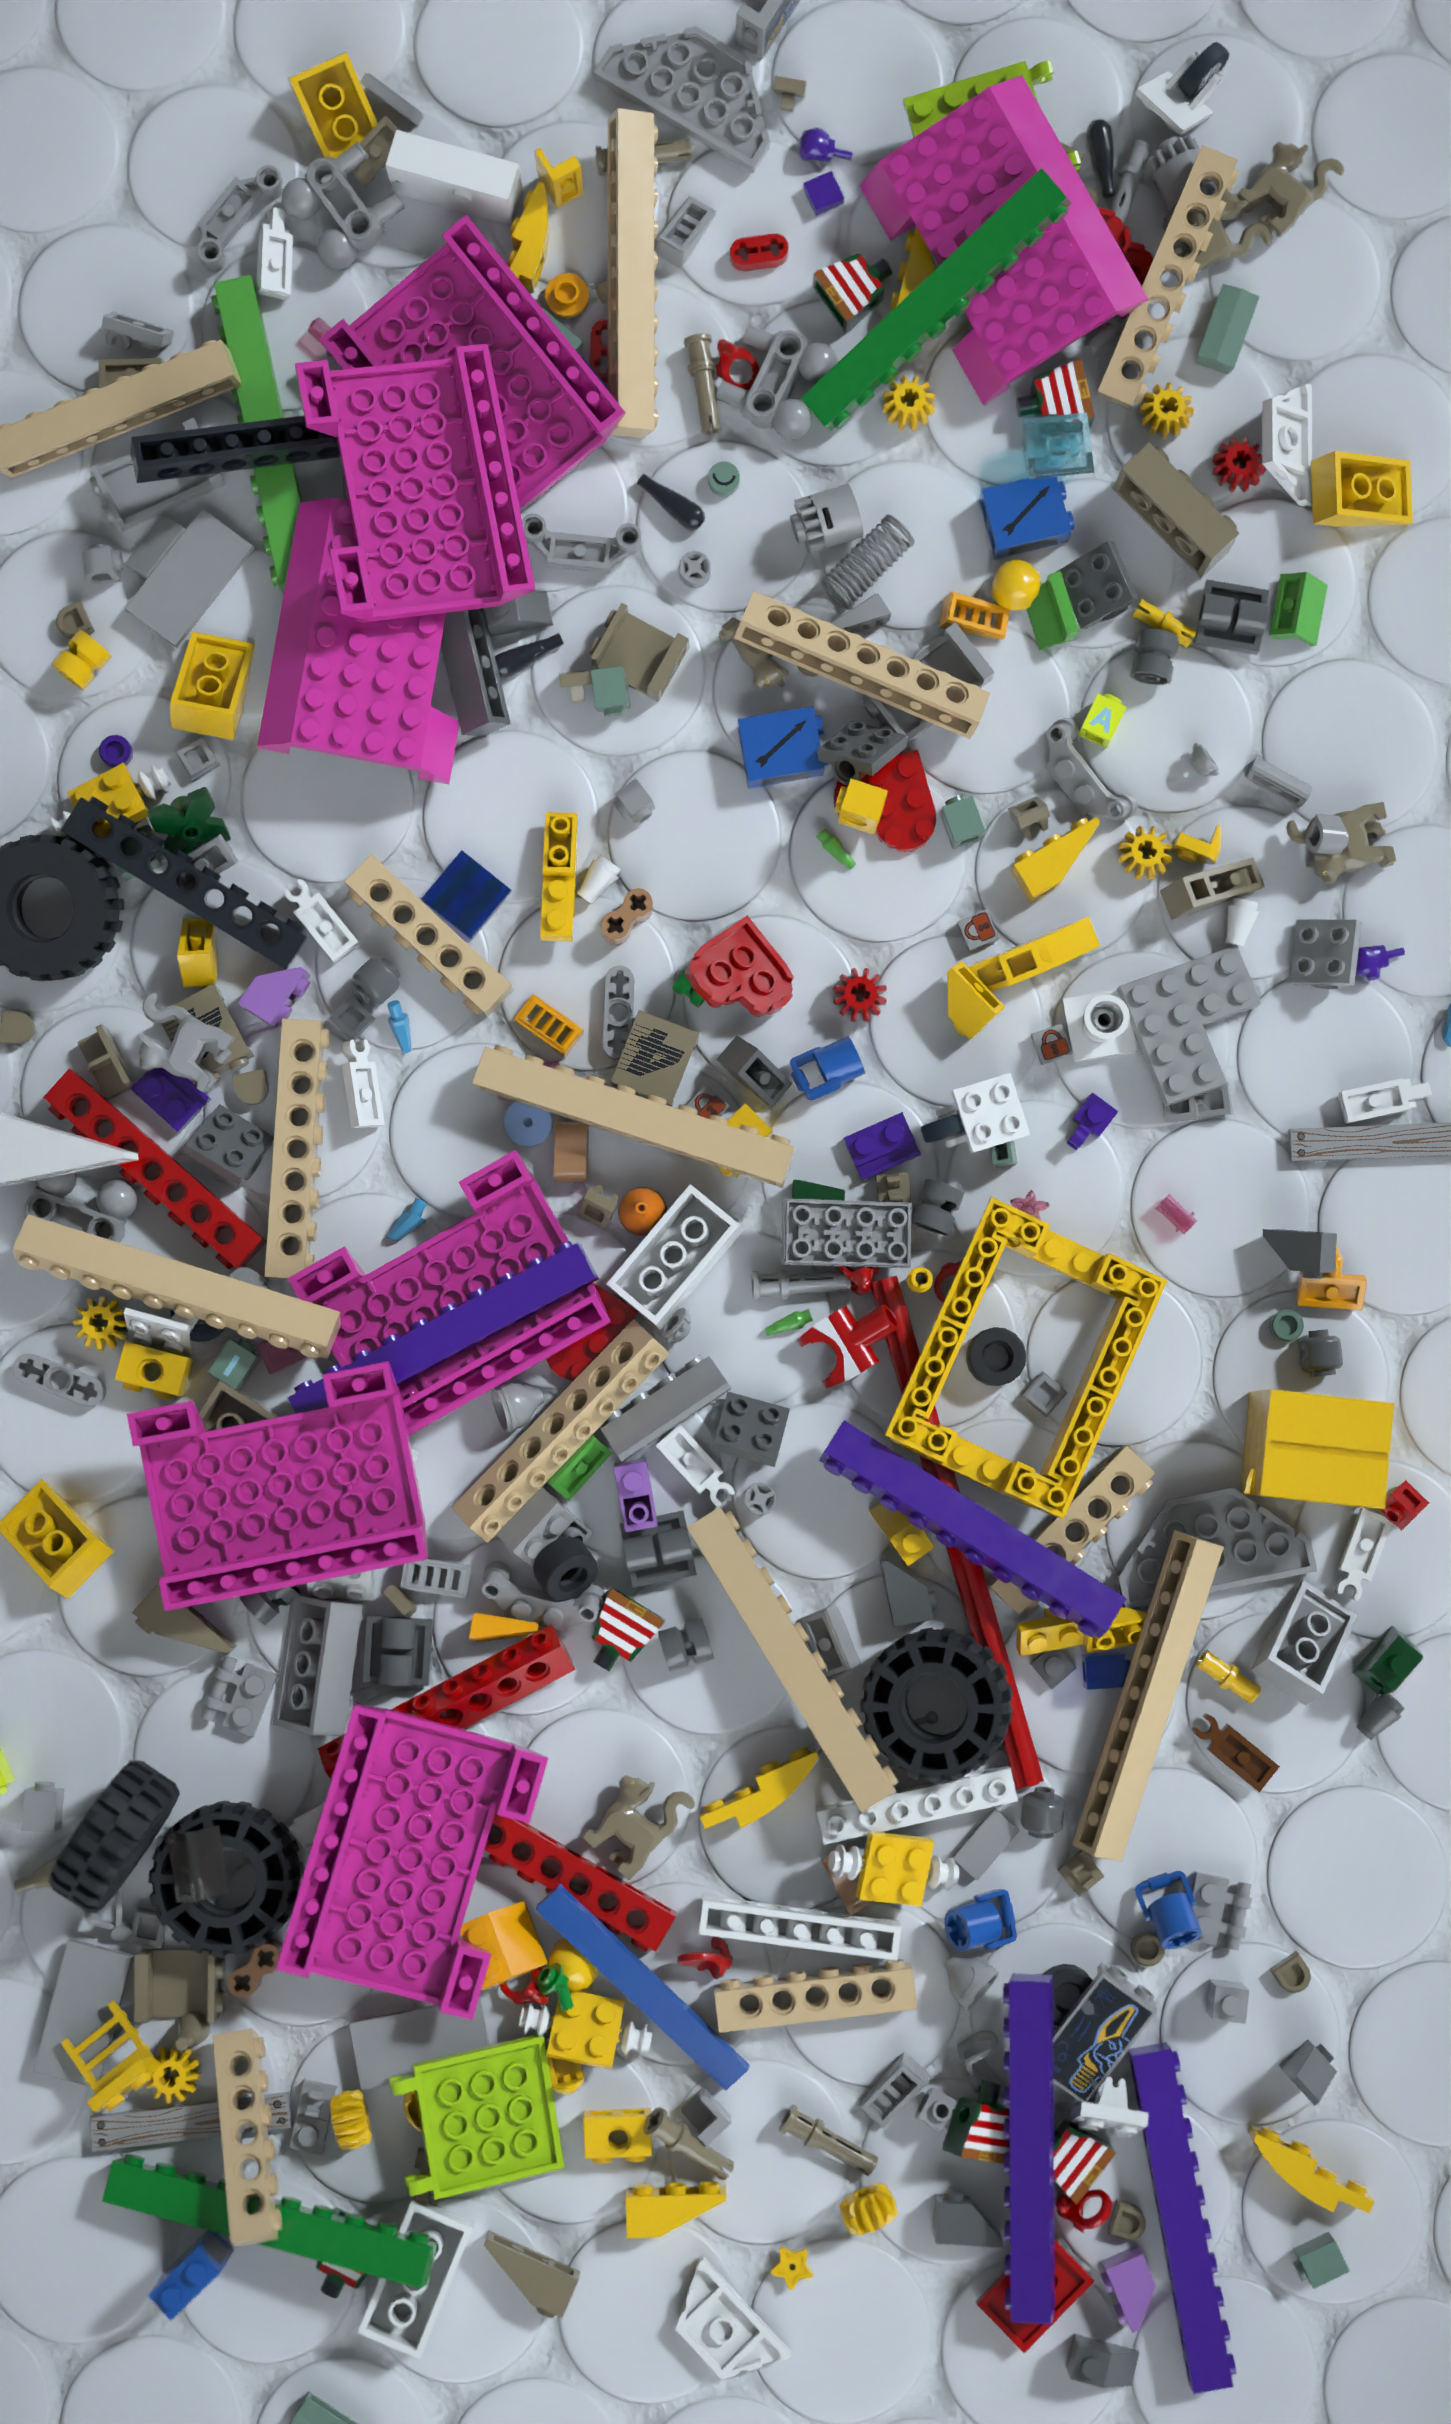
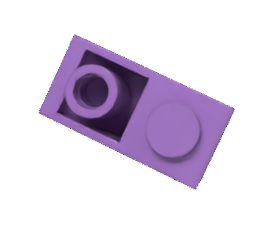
(273, 993)
(635, 1494)
(1132, 2283)

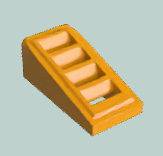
(976, 605)
(569, 1041)
(491, 1628)

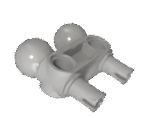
(304, 197)
(777, 379)
(114, 1202)

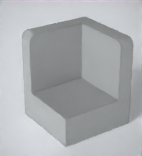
(706, 2115)

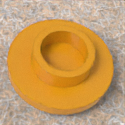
(567, 295)

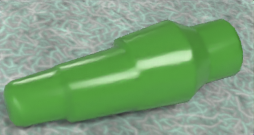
(834, 847)
(791, 1322)

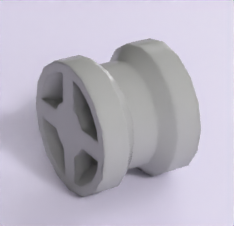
(694, 563)
(760, 1498)

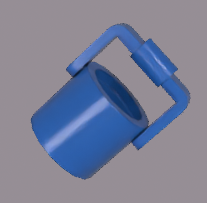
(836, 1062)
(1170, 1914)
(980, 1922)

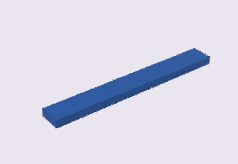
(642, 1987)

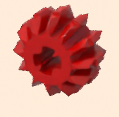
(1233, 474)
(870, 991)

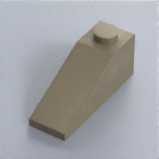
(1211, 888)
(179, 1624)
(540, 2278)

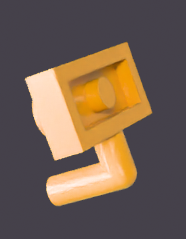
(1333, 1290)

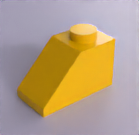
(198, 953)
(970, 1001)
(905, 1538)

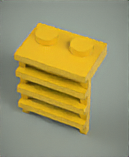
(127, 2075)

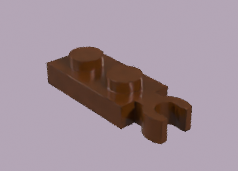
(1238, 1753)

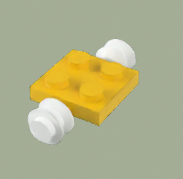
(119, 793)
(894, 1868)
(587, 2031)

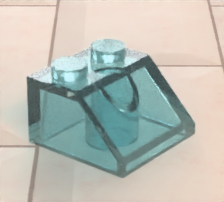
(1057, 445)

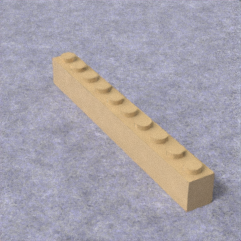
(632, 269)
(634, 1116)
(177, 1287)
(792, 1661)
(1147, 1696)

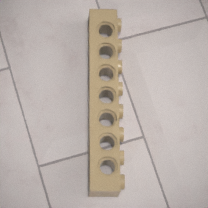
(1208, 166)
(862, 665)
(294, 1036)
(560, 1431)

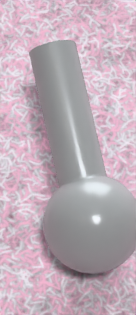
(1113, 327)

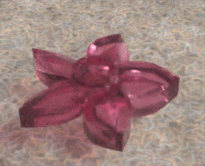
(1030, 1204)

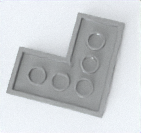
(1171, 1014)

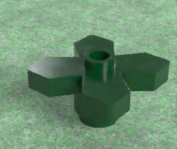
(188, 821)

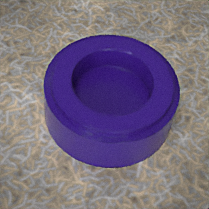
(115, 751)

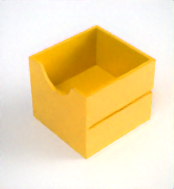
(1317, 1448)

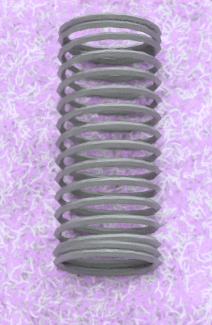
(842, 598)

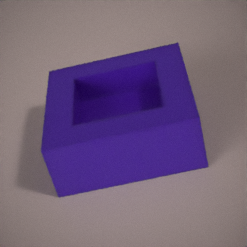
(823, 193)

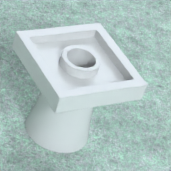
(1087, 1036)

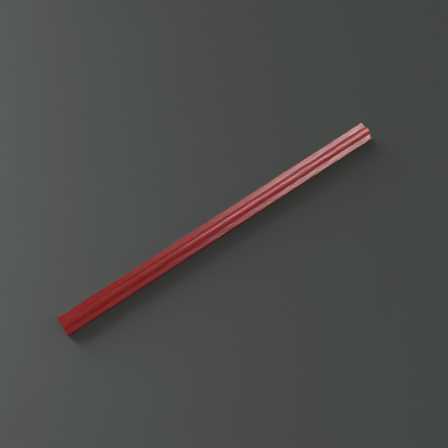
(968, 1576)

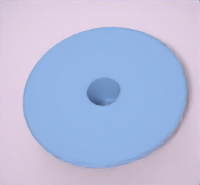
(527, 1124)

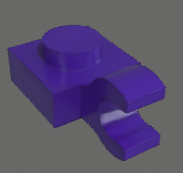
(1092, 1119)

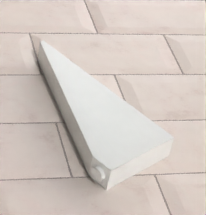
(42, 1152)

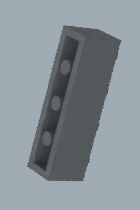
(473, 673)

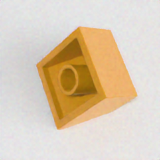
(509, 1939)

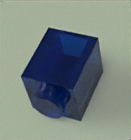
(1104, 1670)

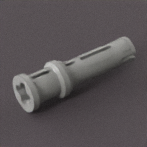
(784, 1284)

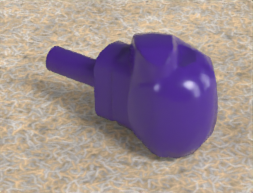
(819, 146)
(1374, 958)

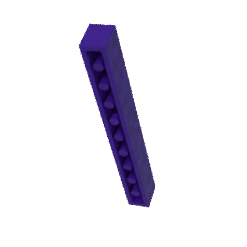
(469, 1323)
(972, 1530)
(1031, 2148)
(1181, 2219)

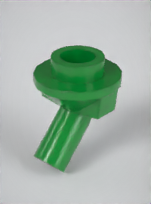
(553, 1979)

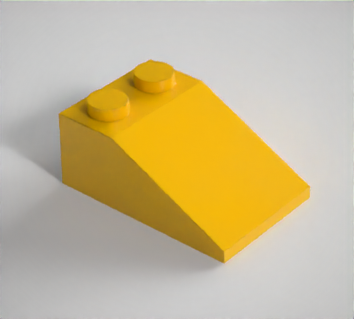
(333, 104)
(1361, 490)
(211, 686)
(54, 1539)

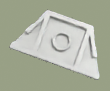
(1288, 441)
(725, 2326)

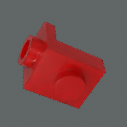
(1403, 1505)

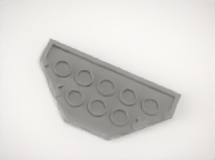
(694, 87)
(1254, 1543)

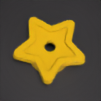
(787, 2258)

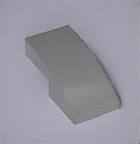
(1206, 1105)

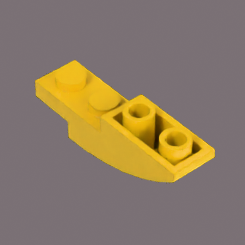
(530, 238)
(559, 876)
(1037, 955)
(1058, 1633)
(775, 1785)
(1298, 2167)

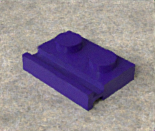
(171, 1097)
(882, 1146)

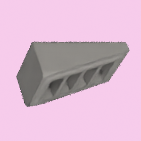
(676, 249)
(864, 616)
(408, 1570)
(913, 2071)

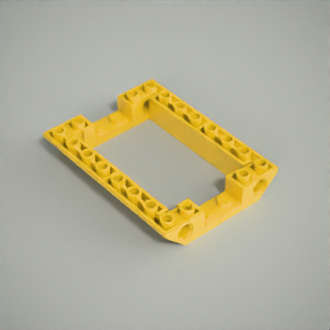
(1136, 1299)

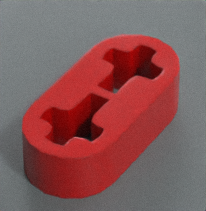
(759, 252)
(596, 348)

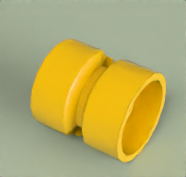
(81, 659)

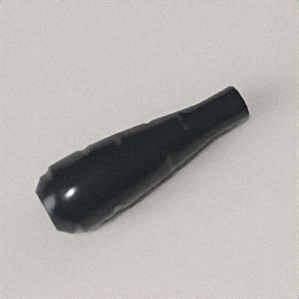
(1101, 149)
(678, 506)
(521, 657)

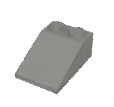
(1305, 1644)

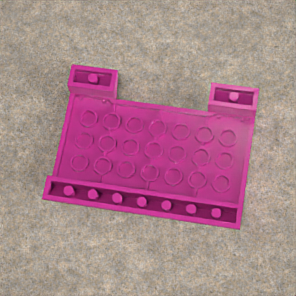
(955, 181)
(469, 296)
(422, 485)
(348, 680)
(504, 1235)
(282, 1494)
(403, 1857)

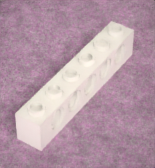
(919, 1804)
(800, 1927)

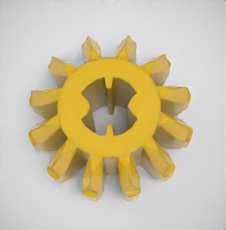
(908, 391)
(1160, 400)
(1156, 850)
(94, 1333)
(184, 2080)
(350, 2119)
(868, 2209)

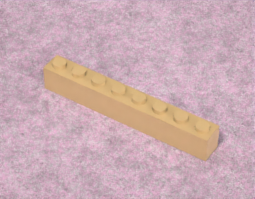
(117, 408)

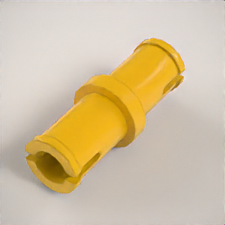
(1164, 621)
(925, 1274)
(1228, 1676)

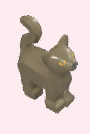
(1284, 191)
(1220, 244)
(766, 670)
(1358, 851)
(634, 1829)

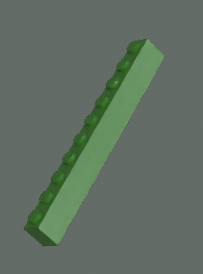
(259, 401)

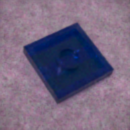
(466, 895)

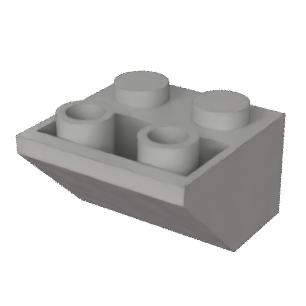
(539, 1524)

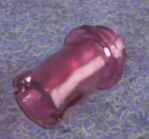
(1176, 1214)

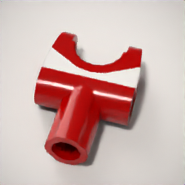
(851, 1340)

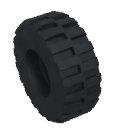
(94, 902)
(902, 1738)
(113, 1836)
(277, 1887)

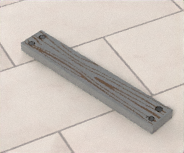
(1369, 1142)
(176, 2123)

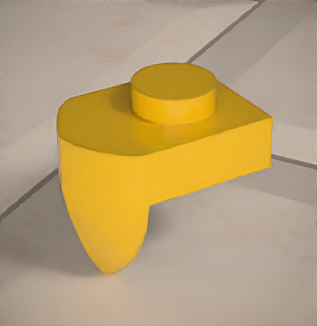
(1193, 849)
(565, 2075)

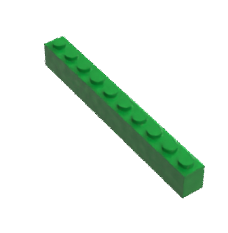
(937, 300)
(304, 2230)

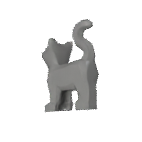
(188, 1047)

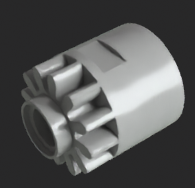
(1172, 167)
(827, 518)

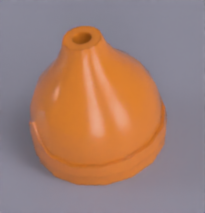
(641, 1210)

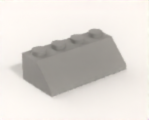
(665, 1408)
(318, 1666)

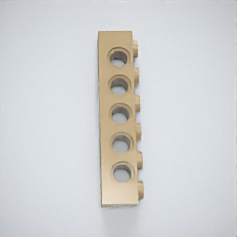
(374, 875)
(1138, 1481)
(734, 2017)
(228, 2051)

